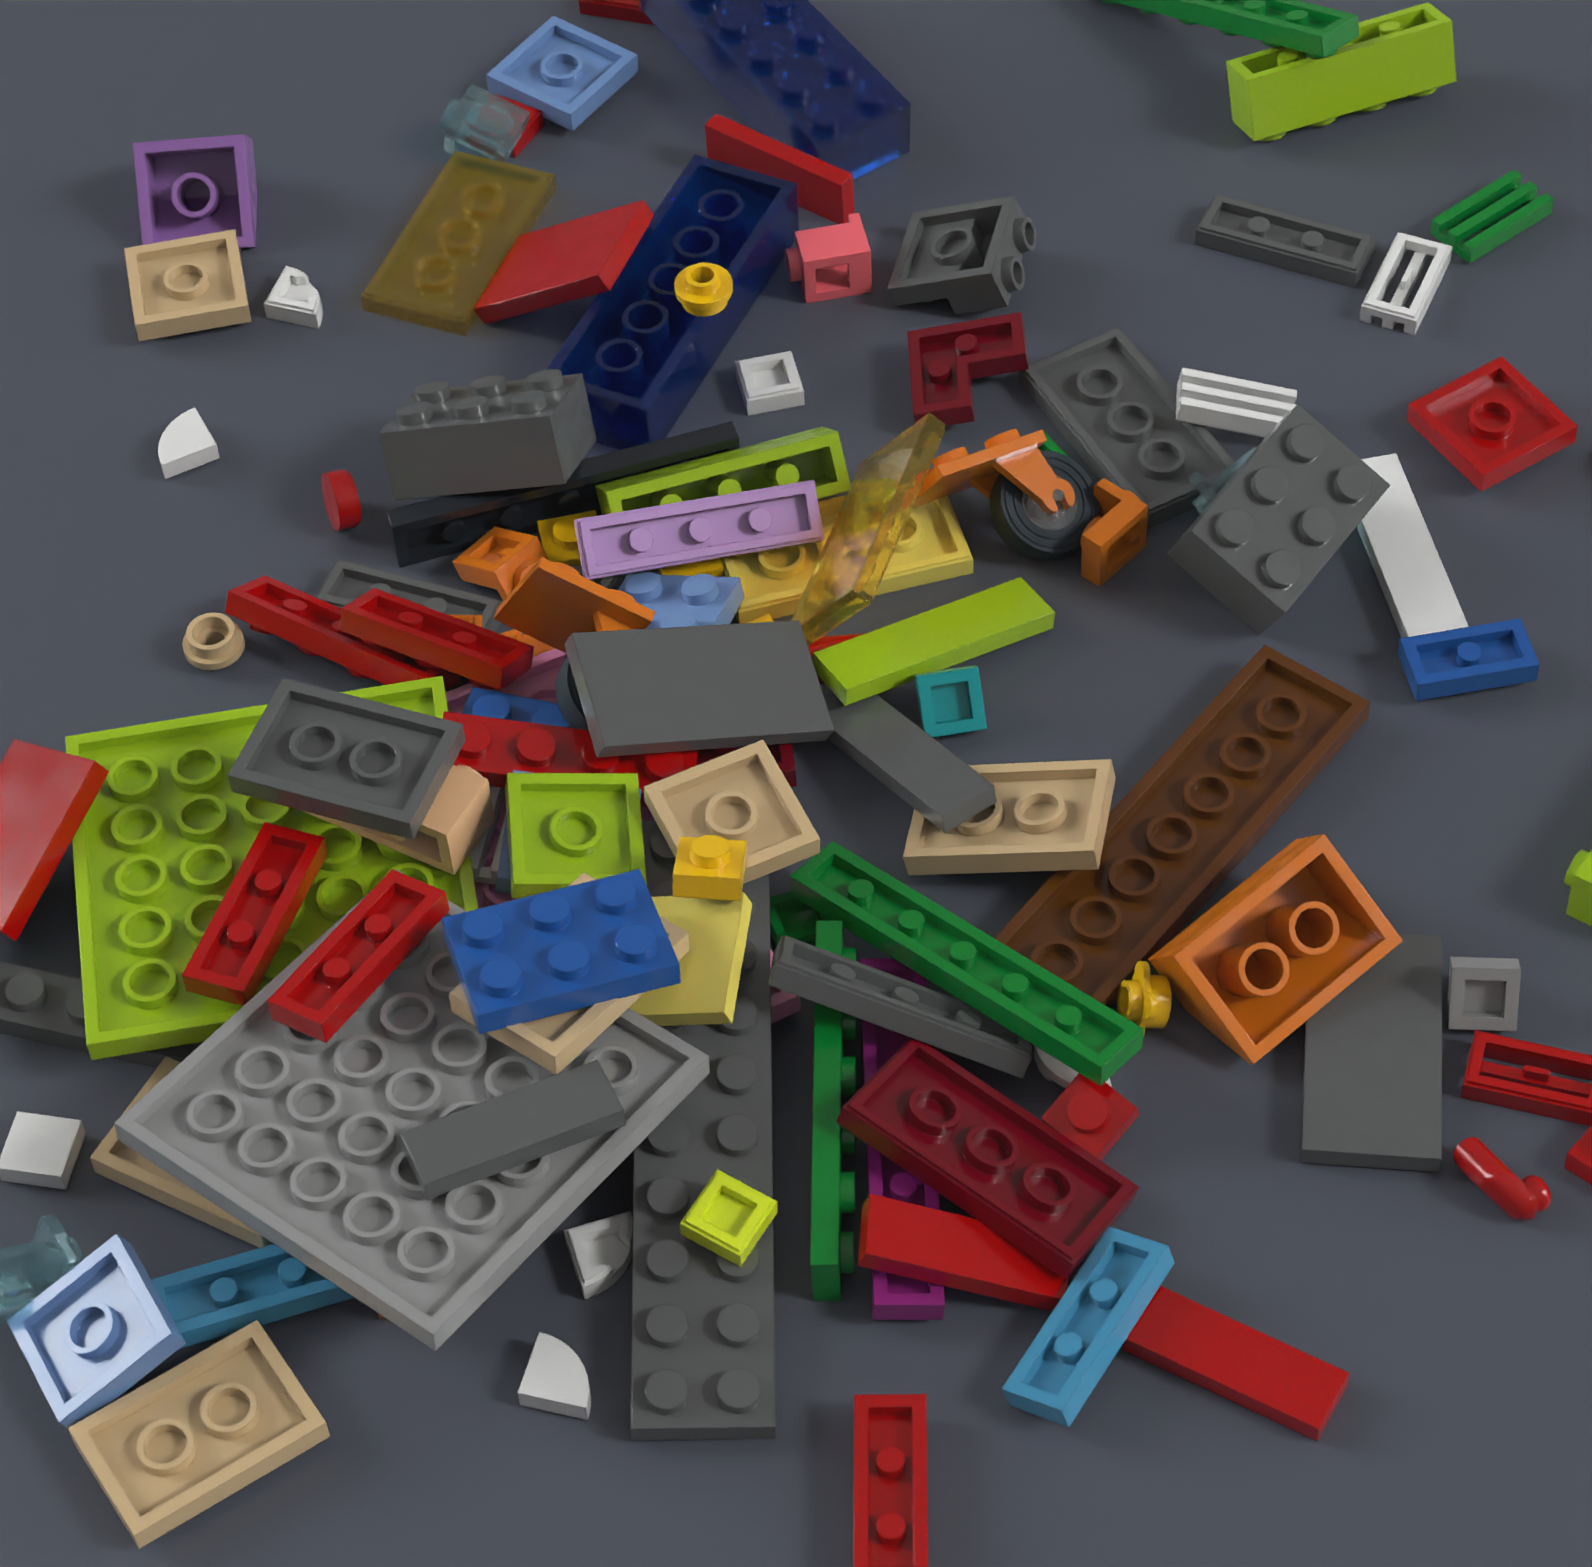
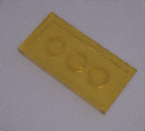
(457, 242)
(867, 529)

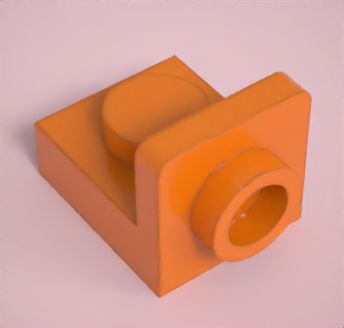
(1113, 535)
(499, 560)

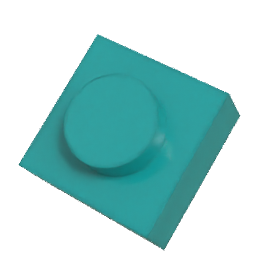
(950, 701)

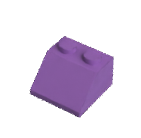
(196, 188)

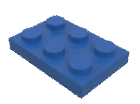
(560, 951)

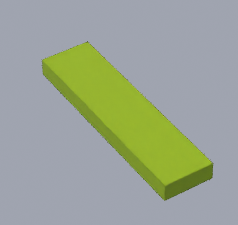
(933, 640)

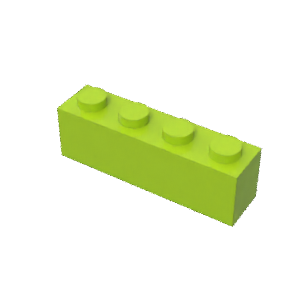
(1390, 59)
(772, 463)

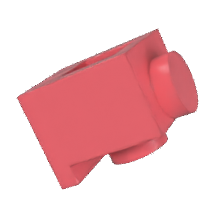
(831, 261)

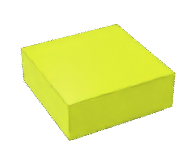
(728, 1218)

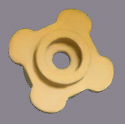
(1145, 998)

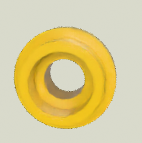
(703, 289)

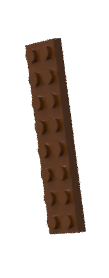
(1188, 824)

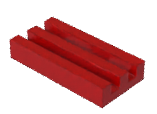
(1532, 1087)

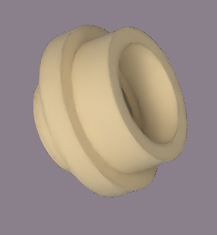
(213, 641)

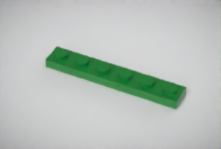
(1275, 23)
(968, 963)
(832, 1189)

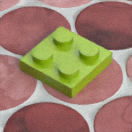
(571, 827)

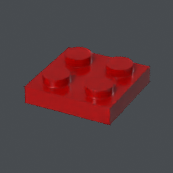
(1491, 423)

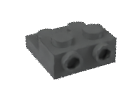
(964, 255)

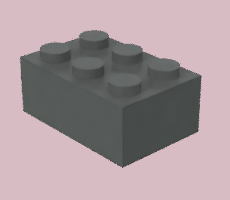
(488, 435)
(1278, 520)

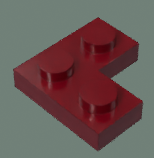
(953, 354)

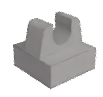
(1483, 993)

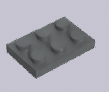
(347, 758)

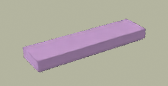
(698, 530)

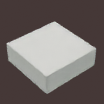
(769, 383)
(41, 1150)

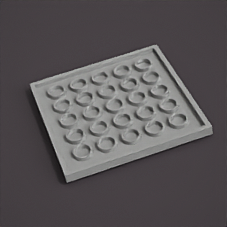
(312, 1153)

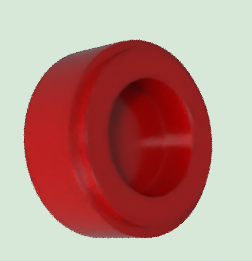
(341, 499)

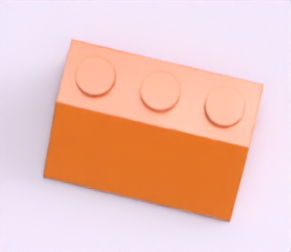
(1276, 948)

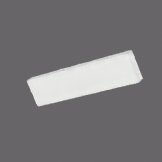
(1407, 557)

